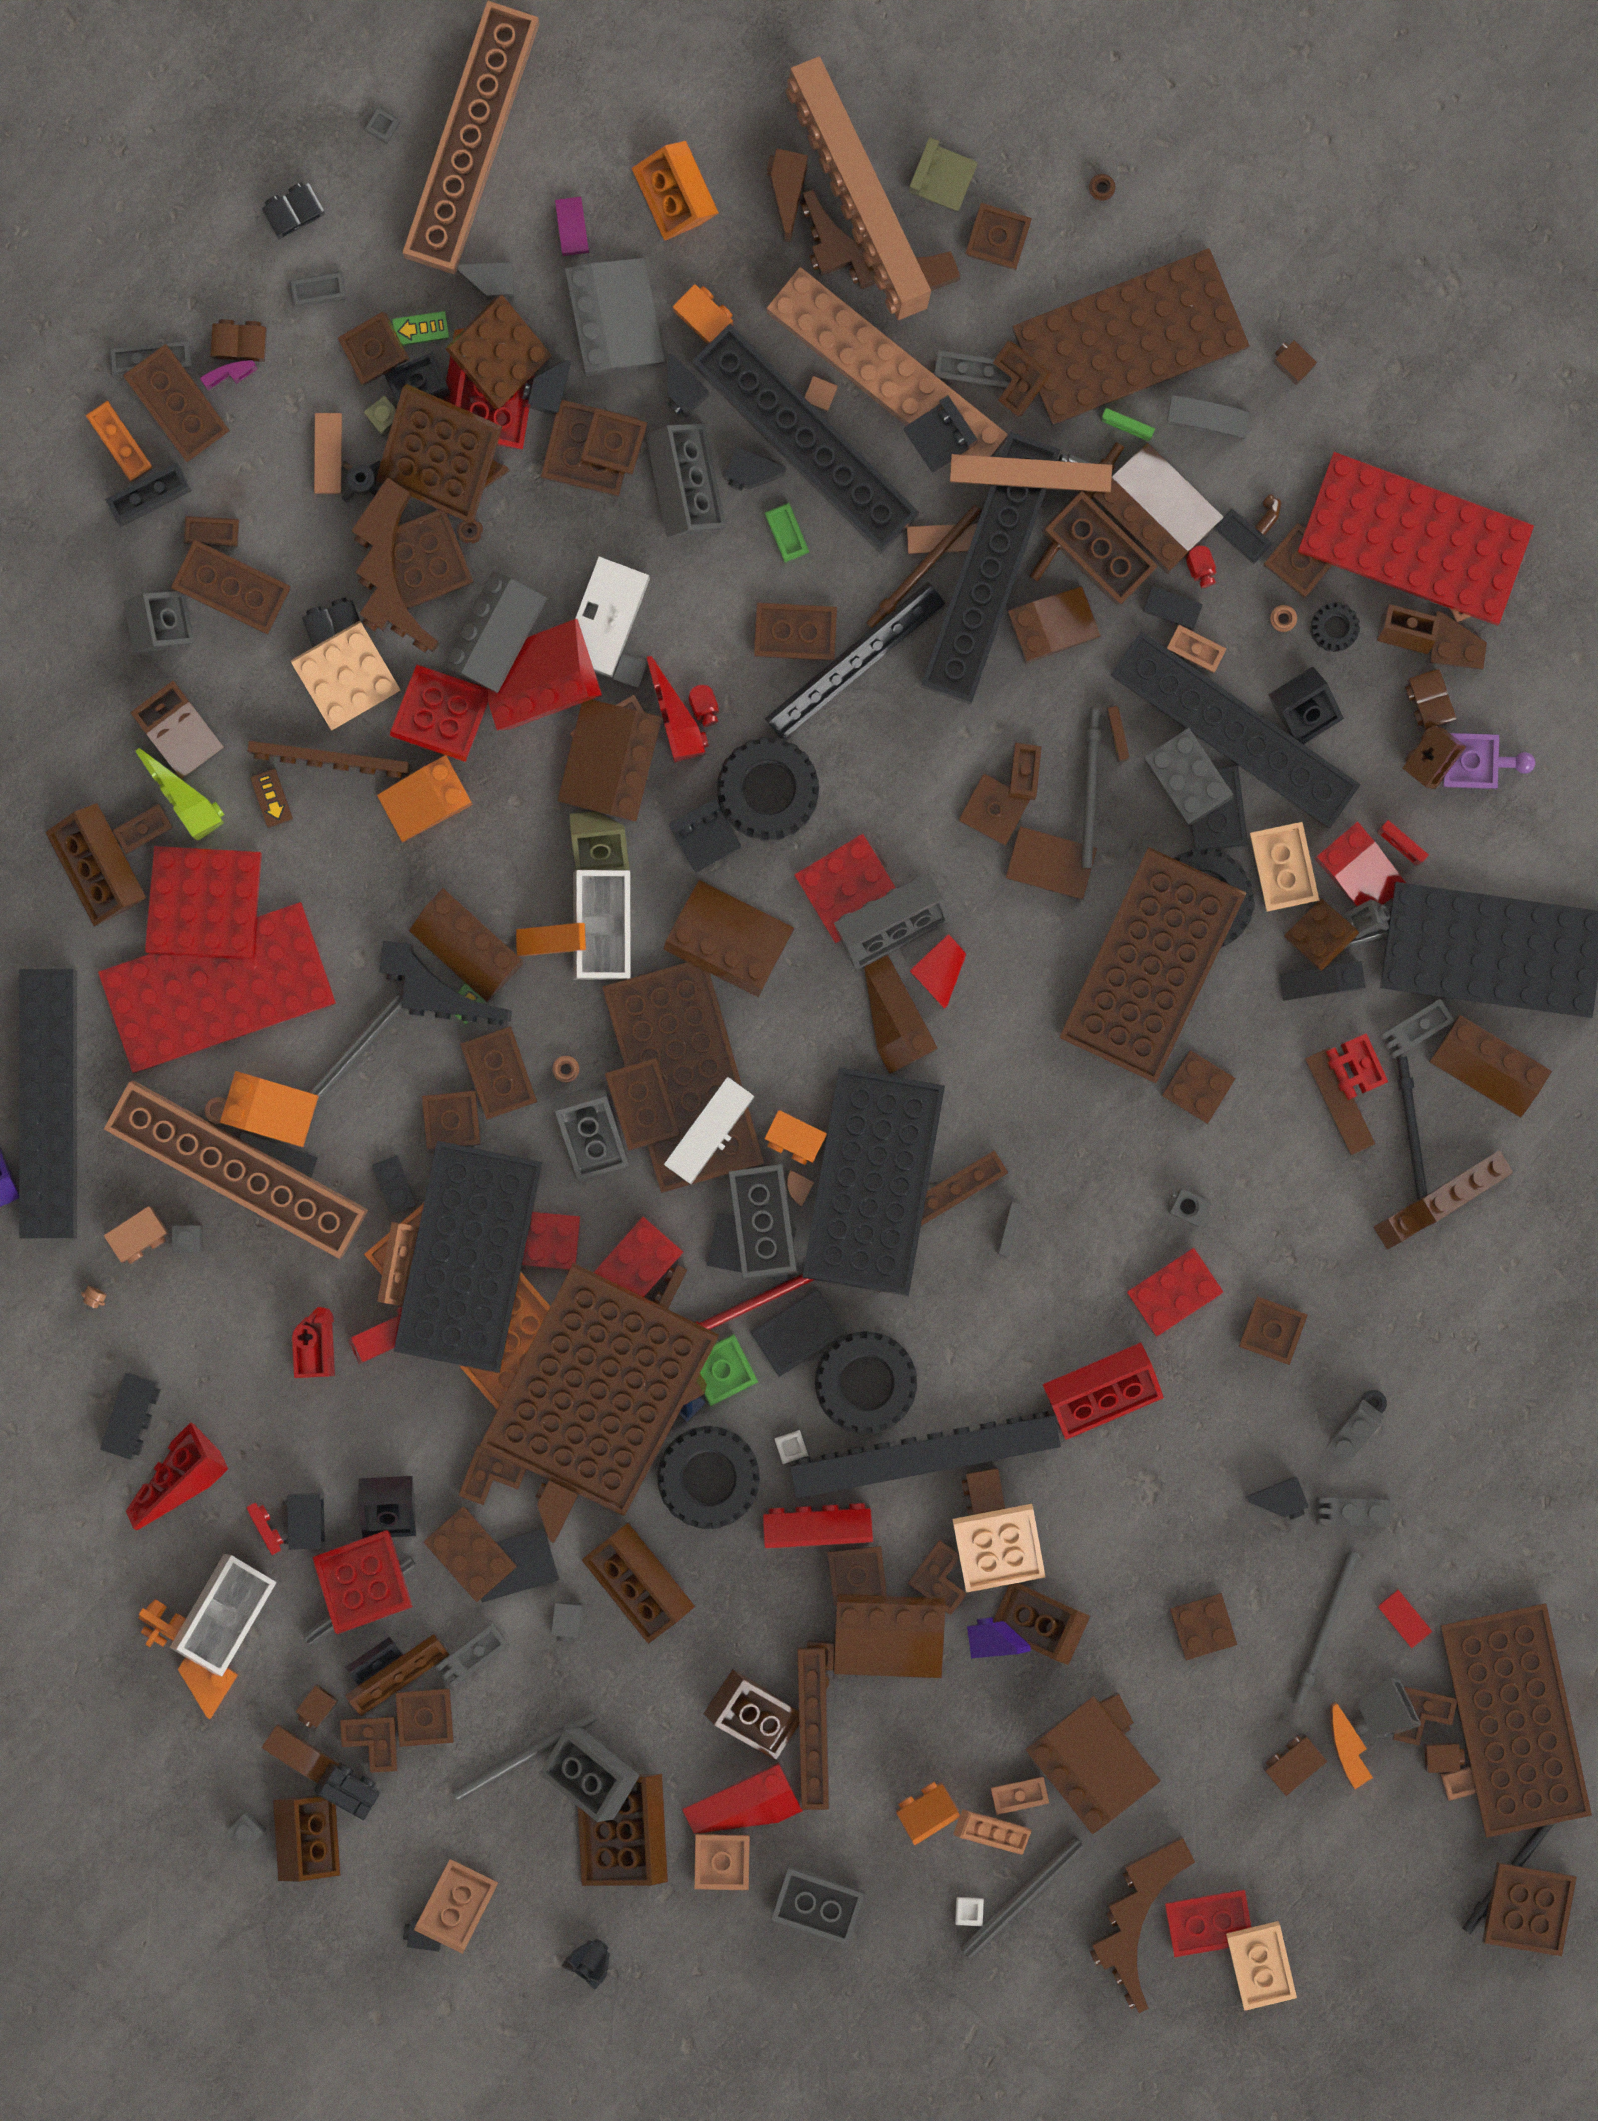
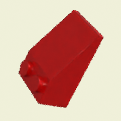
(1359, 867)

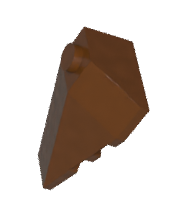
(896, 1021)

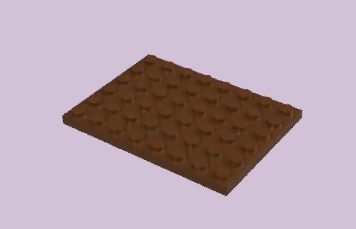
(599, 1389)

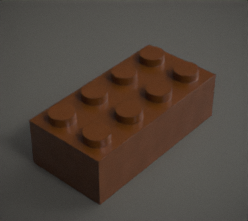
(1099, 548)

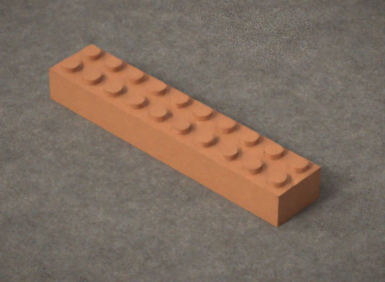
(471, 137)
(858, 189)
(871, 358)
(236, 1169)

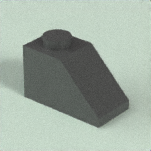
(490, 279)

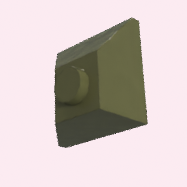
(598, 842)

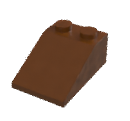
(787, 182)
(1053, 624)
(1042, 1622)
(753, 1714)

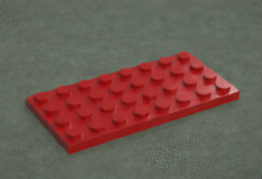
(1415, 538)
(190, 1003)

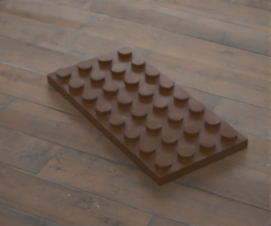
(1132, 336)
(1152, 965)
(680, 1023)
(1515, 1720)

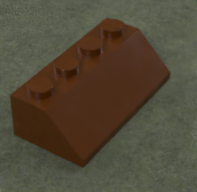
(95, 864)
(465, 945)
(1490, 1066)
(638, 1583)

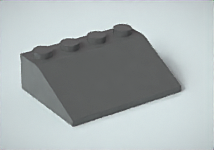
(614, 316)

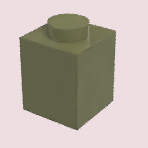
(381, 415)

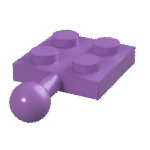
(1480, 762)

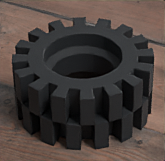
(1335, 643)

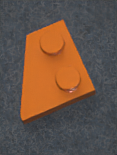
(205, 1686)

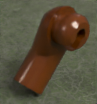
(1271, 515)

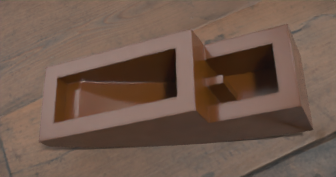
(297, 1753)

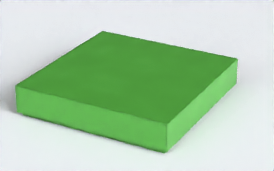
(726, 1371)

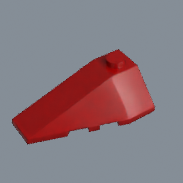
(681, 729)
(186, 1471)
(750, 1802)

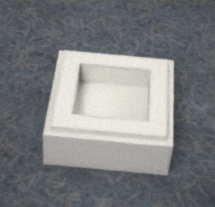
(791, 1447)
(969, 1911)

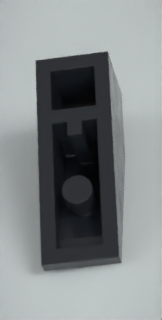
(1328, 981)

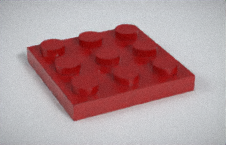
(440, 713)
(844, 882)
(362, 1582)

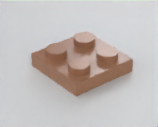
(722, 1862)

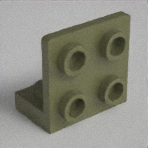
(942, 176)

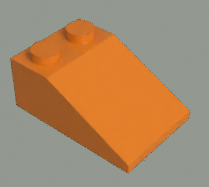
(424, 798)
(269, 1109)
(927, 1812)

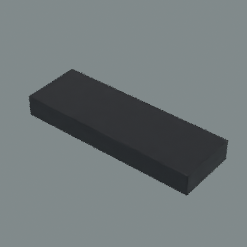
(298, 1160)

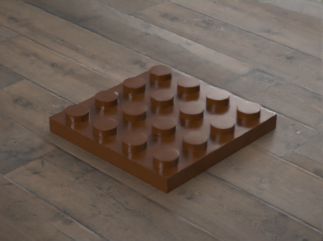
(439, 453)

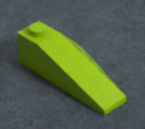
(192, 808)

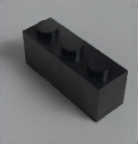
(148, 495)
(130, 1416)

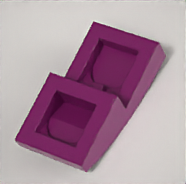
(571, 226)
(237, 371)

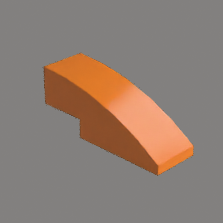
(1348, 1747)

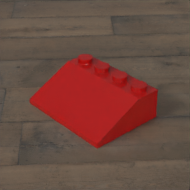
(510, 416)
(546, 677)

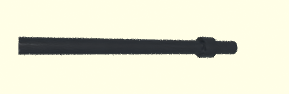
(1406, 1084)
(1481, 1908)

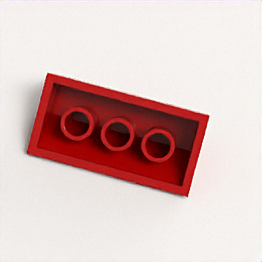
(1103, 1391)
(817, 1527)

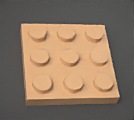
(345, 675)
(999, 1548)

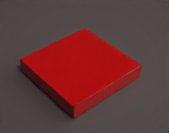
(1402, 843)

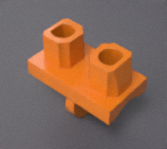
(152, 1616)

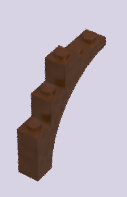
(839, 251)
(378, 529)
(1119, 1948)

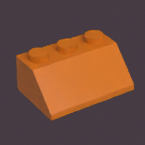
(674, 190)

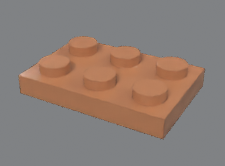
(456, 1906)

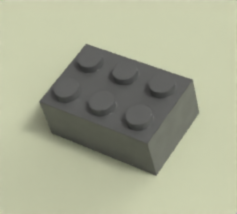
(1188, 777)
(589, 1774)
(818, 1905)

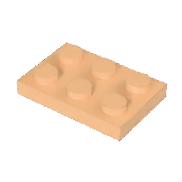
(1284, 866)
(1261, 1965)

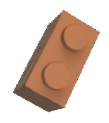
(136, 1235)

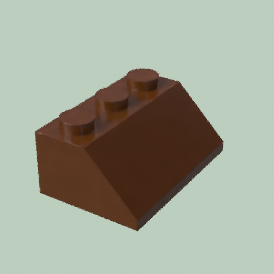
(306, 1838)

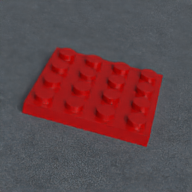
(203, 902)

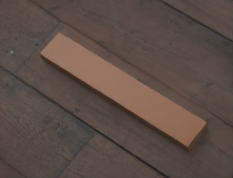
(1030, 473)

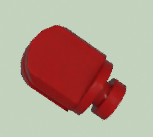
(1201, 566)
(704, 705)

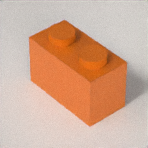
(702, 313)
(794, 1137)

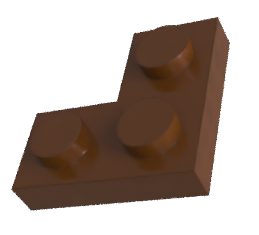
(1026, 375)
(484, 1469)
(931, 1577)
(1427, 1707)
(376, 1733)

